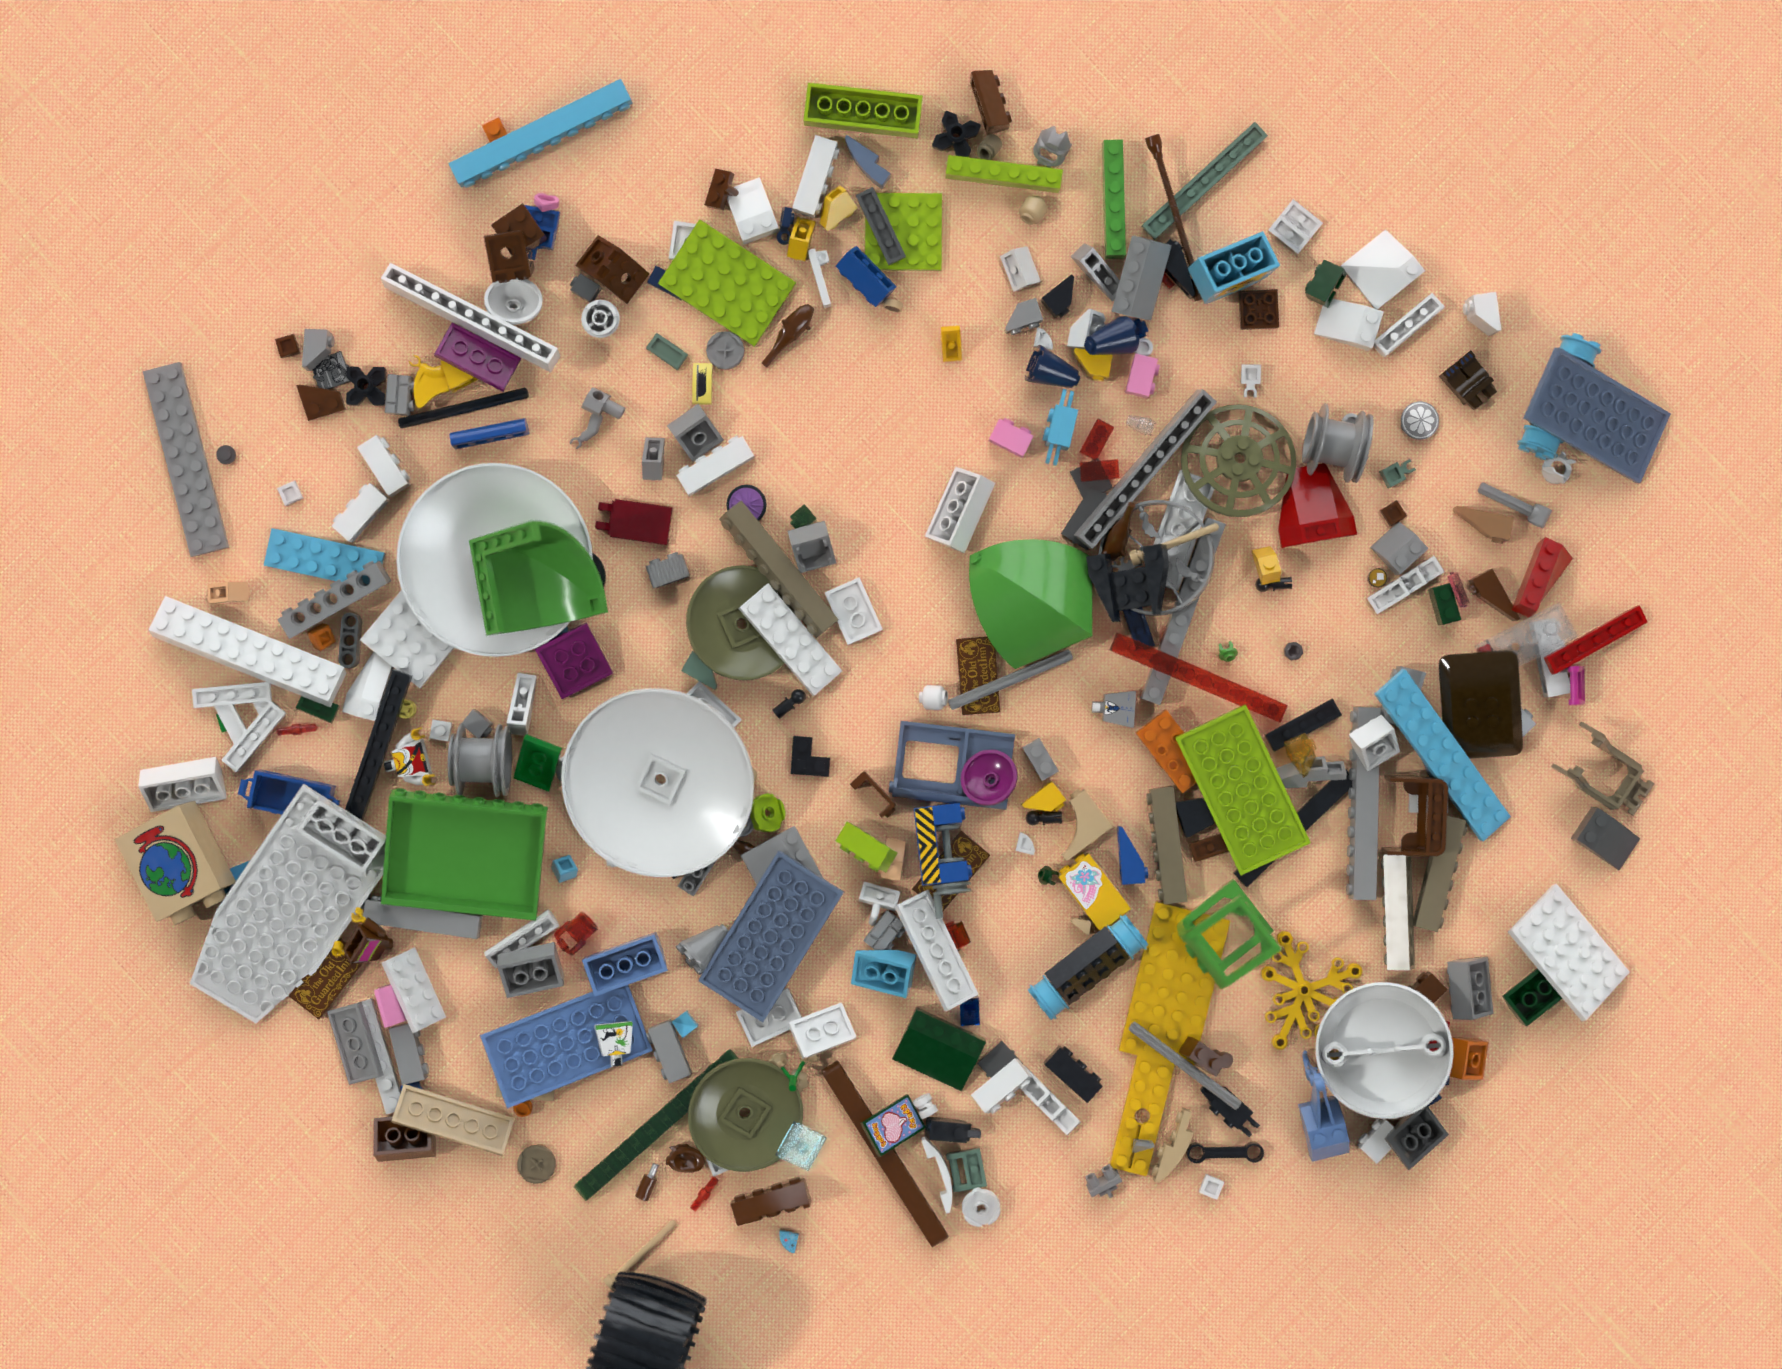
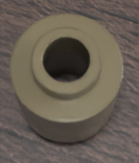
(989, 147)

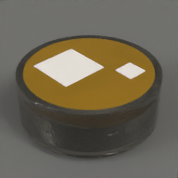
(1377, 577)

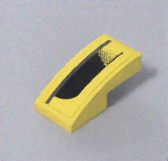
(702, 383)

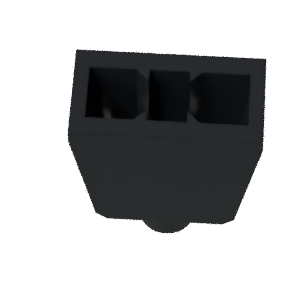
(1193, 815)

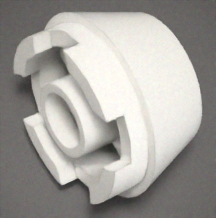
(600, 318)

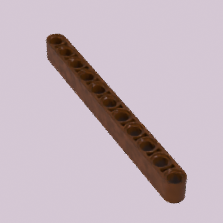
(889, 1162)

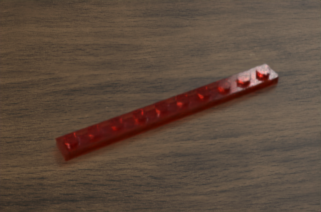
(1198, 677)

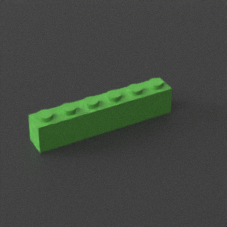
(1113, 199)

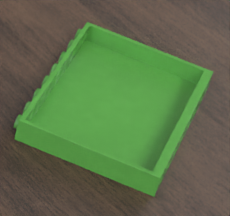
(463, 854)

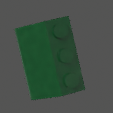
(1531, 997)

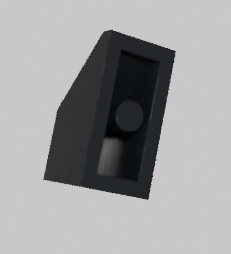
(1059, 298)

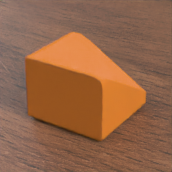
(321, 636)

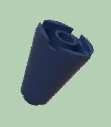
(1113, 338)
(1050, 369)

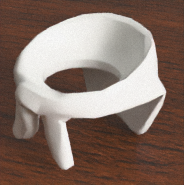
(1553, 476)

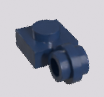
(787, 218)

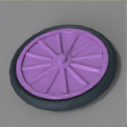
(751, 497)

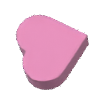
(546, 202)

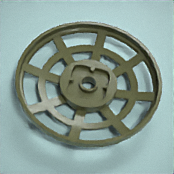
(1237, 471)

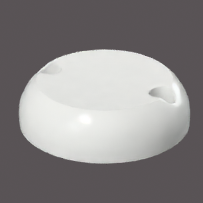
(1384, 1050)

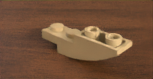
(1172, 1153)

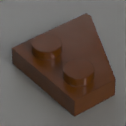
(320, 401)

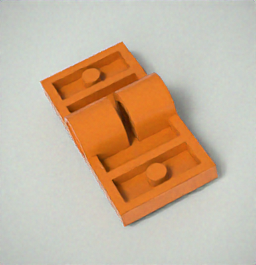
(1160, 740)

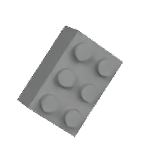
(530, 970)

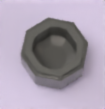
(1293, 651)

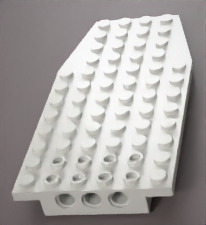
(289, 905)

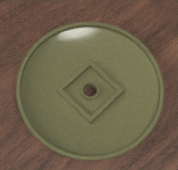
(714, 629)
(735, 1140)

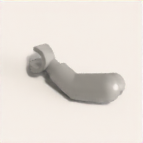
(592, 430)

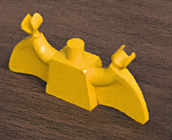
(437, 380)

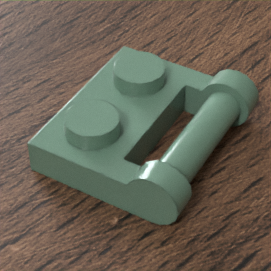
(973, 1169)

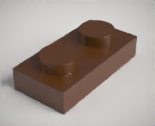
(1208, 847)

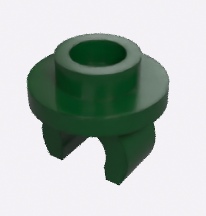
(1045, 875)

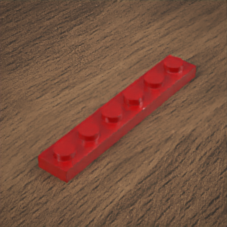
(1595, 639)

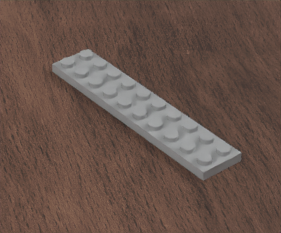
(186, 459)

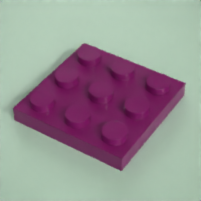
(574, 660)

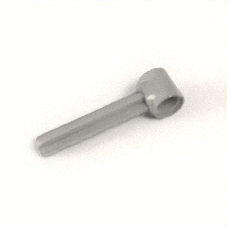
(1536, 514)

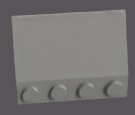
(789, 843)

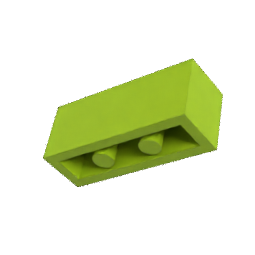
(865, 847)

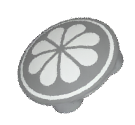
(1419, 420)

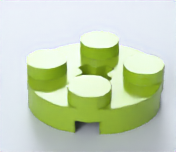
(774, 819)

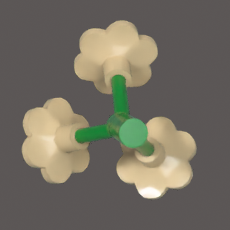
(797, 1078)

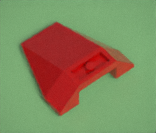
(1314, 509)

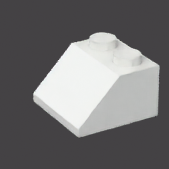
(1483, 312)
(1374, 742)

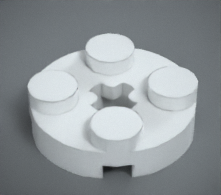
(981, 1197)

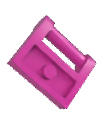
(1577, 685)

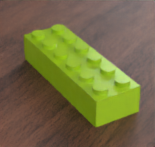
(862, 110)

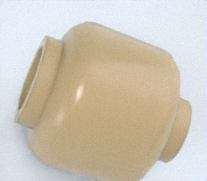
(1033, 210)

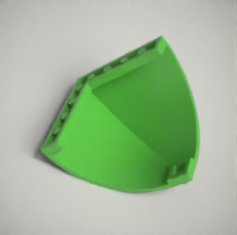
(534, 578)
(1031, 597)

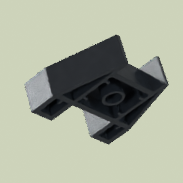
(1131, 587)

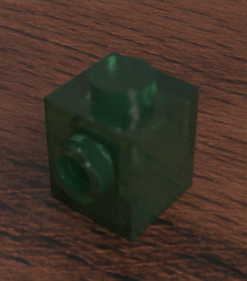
(802, 517)

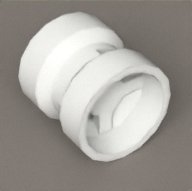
(925, 1105)

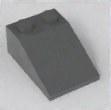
(1605, 837)
(1416, 1136)

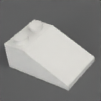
(752, 212)
(1349, 324)

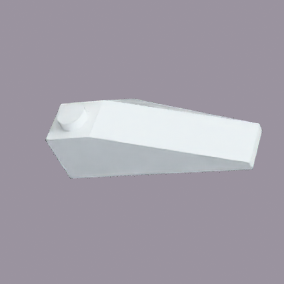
(368, 689)

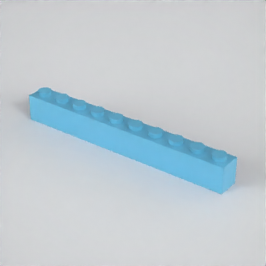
(541, 133)

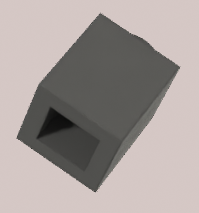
(585, 288)

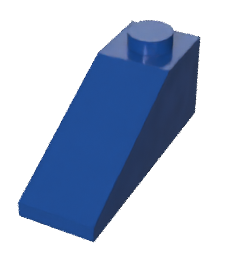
(1131, 866)

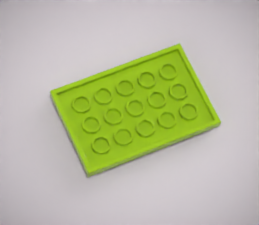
(727, 283)

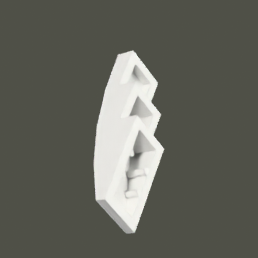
(1405, 584)
(1051, 1105)

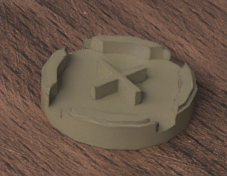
(536, 1164)

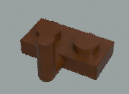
(720, 189)

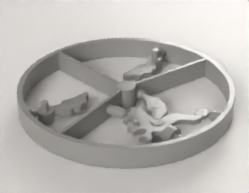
(1182, 569)

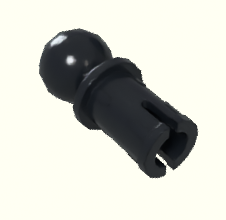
(1275, 585)
(797, 697)
(1034, 817)

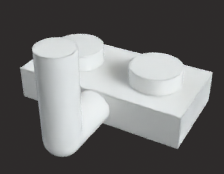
(878, 897)

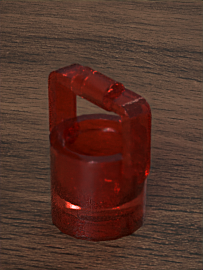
(579, 929)

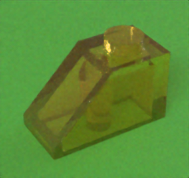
(1301, 753)

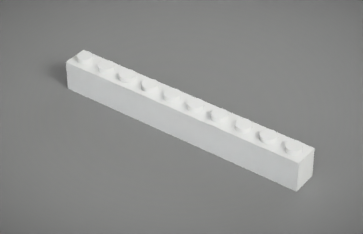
(470, 317)

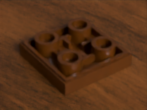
(1258, 309)

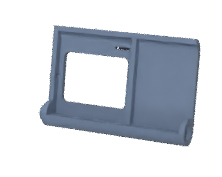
(969, 743)

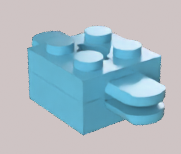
(1061, 427)

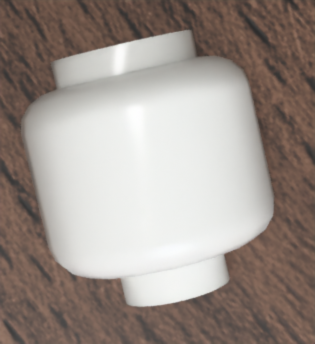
(933, 697)

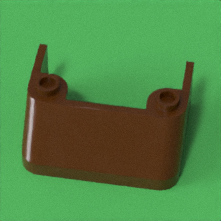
(1431, 817)

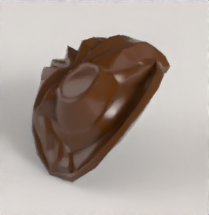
(685, 1159)

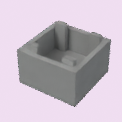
(812, 547)

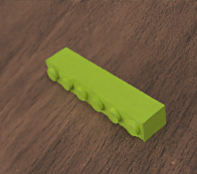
(1003, 174)

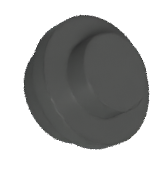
(226, 454)

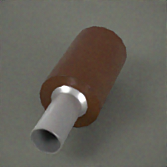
(647, 1184)

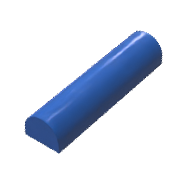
(489, 433)

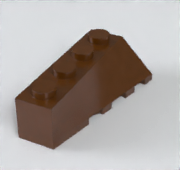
(771, 1201)

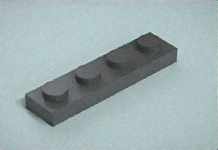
(880, 226)

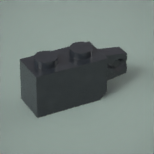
(950, 1130)

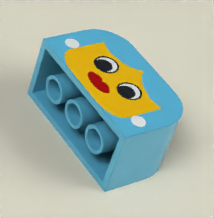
(1233, 267)

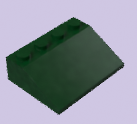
(939, 1049)

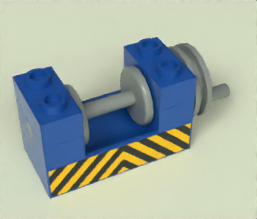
(947, 874)

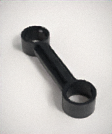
(1225, 1152)

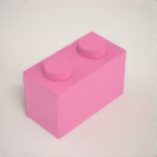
(1142, 375)
(1011, 437)

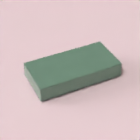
(667, 351)

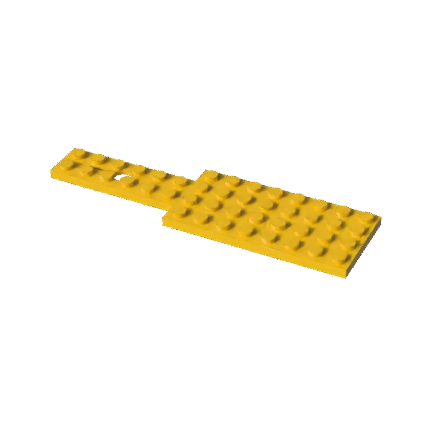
(1171, 1004)

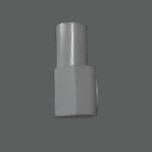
(599, 401)

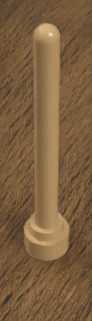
(1137, 556)
(609, 1279)

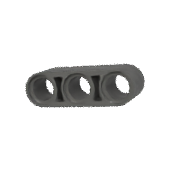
(344, 648)

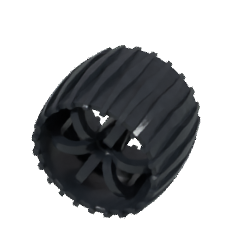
(647, 1324)

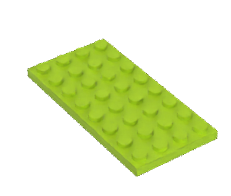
(1242, 789)

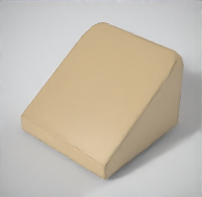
(1082, 924)

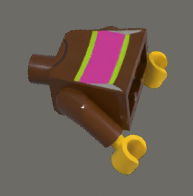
(365, 943)

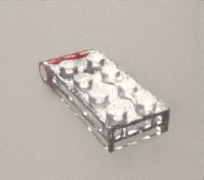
(1534, 635)

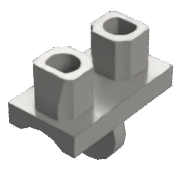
(1105, 1183)

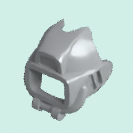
(1054, 143)

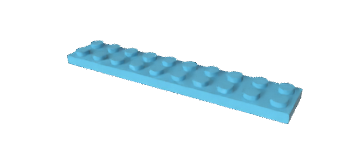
(1442, 754)

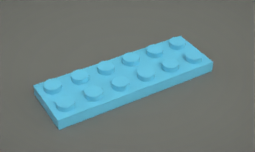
(317, 556)

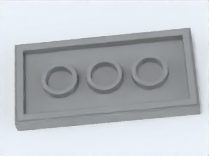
(355, 1043)

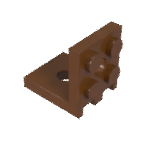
(608, 265)
(508, 268)

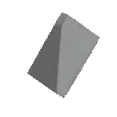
(1140, 1145)

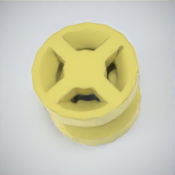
(404, 710)

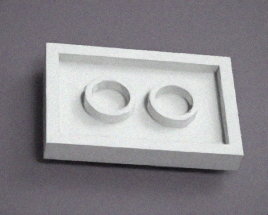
(853, 610)
(776, 1022)
(822, 1030)

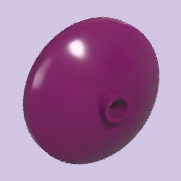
(981, 770)

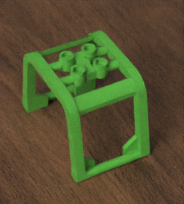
(1207, 958)

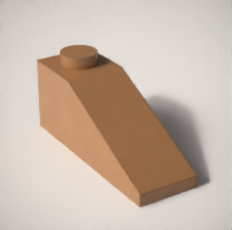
(1488, 524)

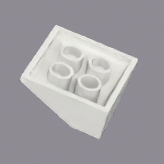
(1382, 269)

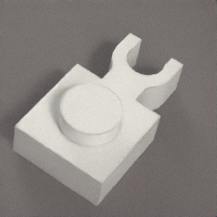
(1250, 376)

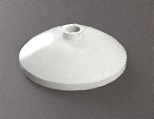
(517, 294)

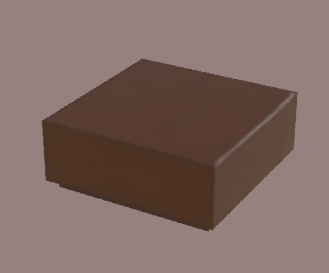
(287, 346)
(1393, 513)

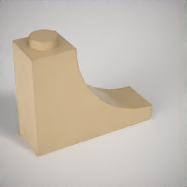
(1089, 823)

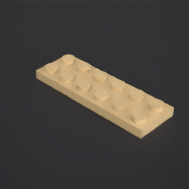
(452, 1120)

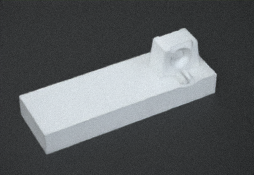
(818, 259)

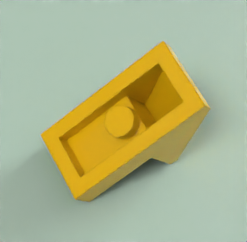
(951, 343)

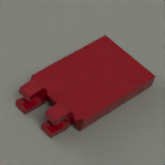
(636, 521)

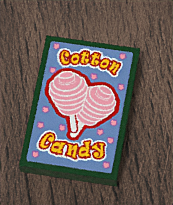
(893, 1125)

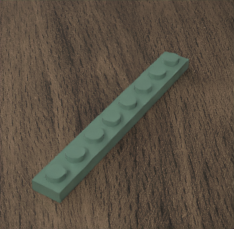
(1206, 179)

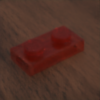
(1096, 439)
(1099, 470)

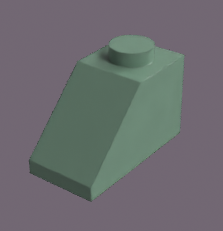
(695, 668)

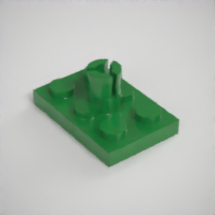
(537, 763)

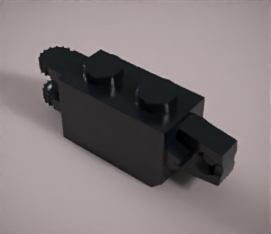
(1232, 1117)

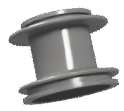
(1338, 443)
(480, 760)

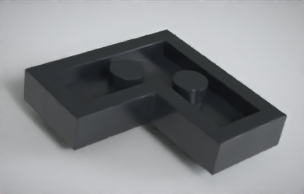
(802, 761)

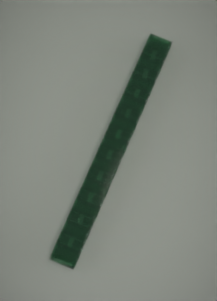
(643, 1136)

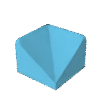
(564, 868)
(685, 1023)

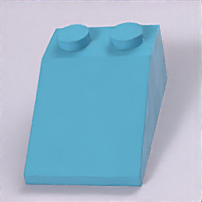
(884, 971)

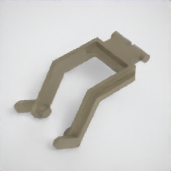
(1629, 789)

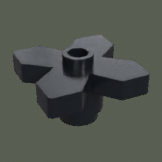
(952, 126)
(359, 379)

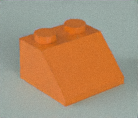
(1468, 1058)

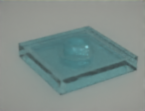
(801, 1146)

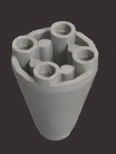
(702, 947)

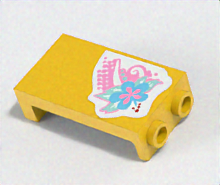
(1093, 891)

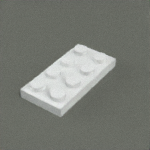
(413, 990)

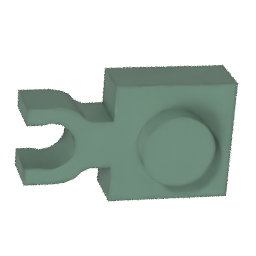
(1395, 473)

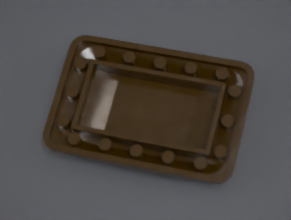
(1482, 702)

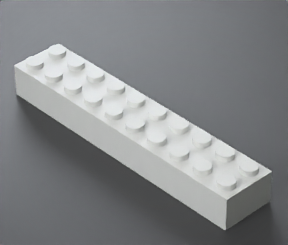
(247, 651)

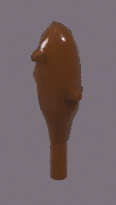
(791, 330)
(1119, 534)

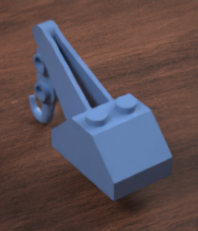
(1322, 1119)

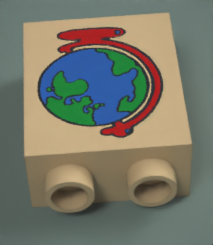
(176, 863)

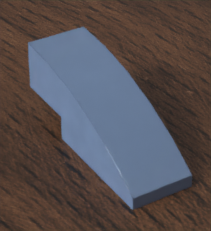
(867, 162)

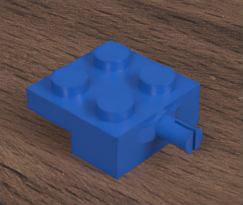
(548, 222)

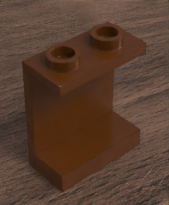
(864, 776)

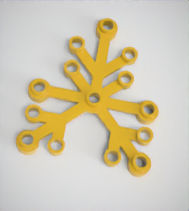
(1294, 1011)

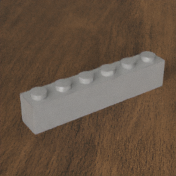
(424, 920)

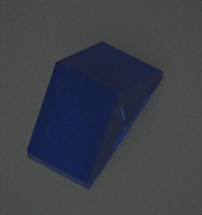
(970, 1012)

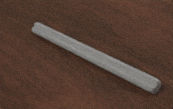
(1010, 679)
(1184, 1065)

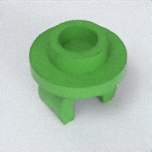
(1227, 654)

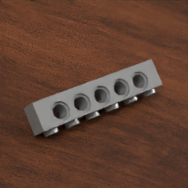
(293, 626)

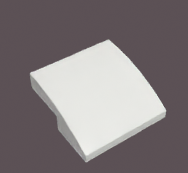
(1295, 226)

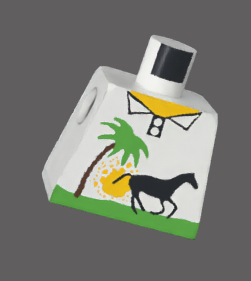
(614, 1040)

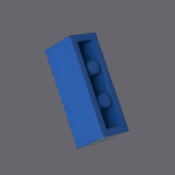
(865, 276)

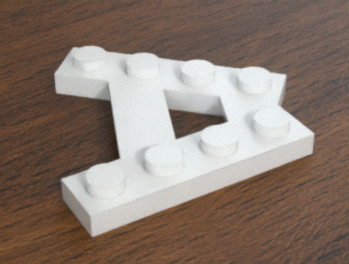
(245, 740)

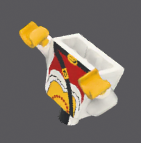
(411, 760)

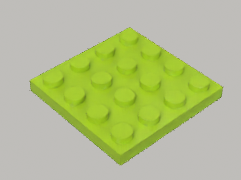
(918, 228)

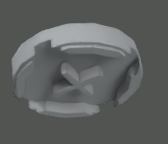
(725, 350)

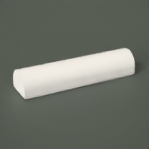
(1408, 325)
(524, 936)

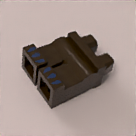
(1467, 379)

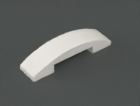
(932, 1151)

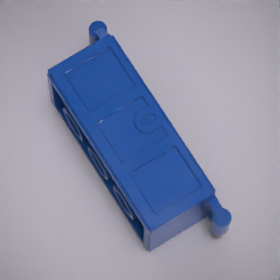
(275, 791)

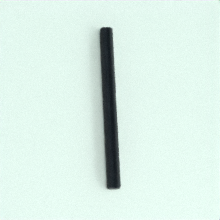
(462, 408)

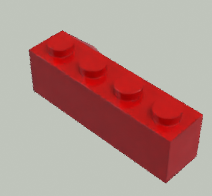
(1543, 571)

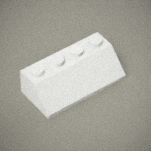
(960, 509)
(182, 783)

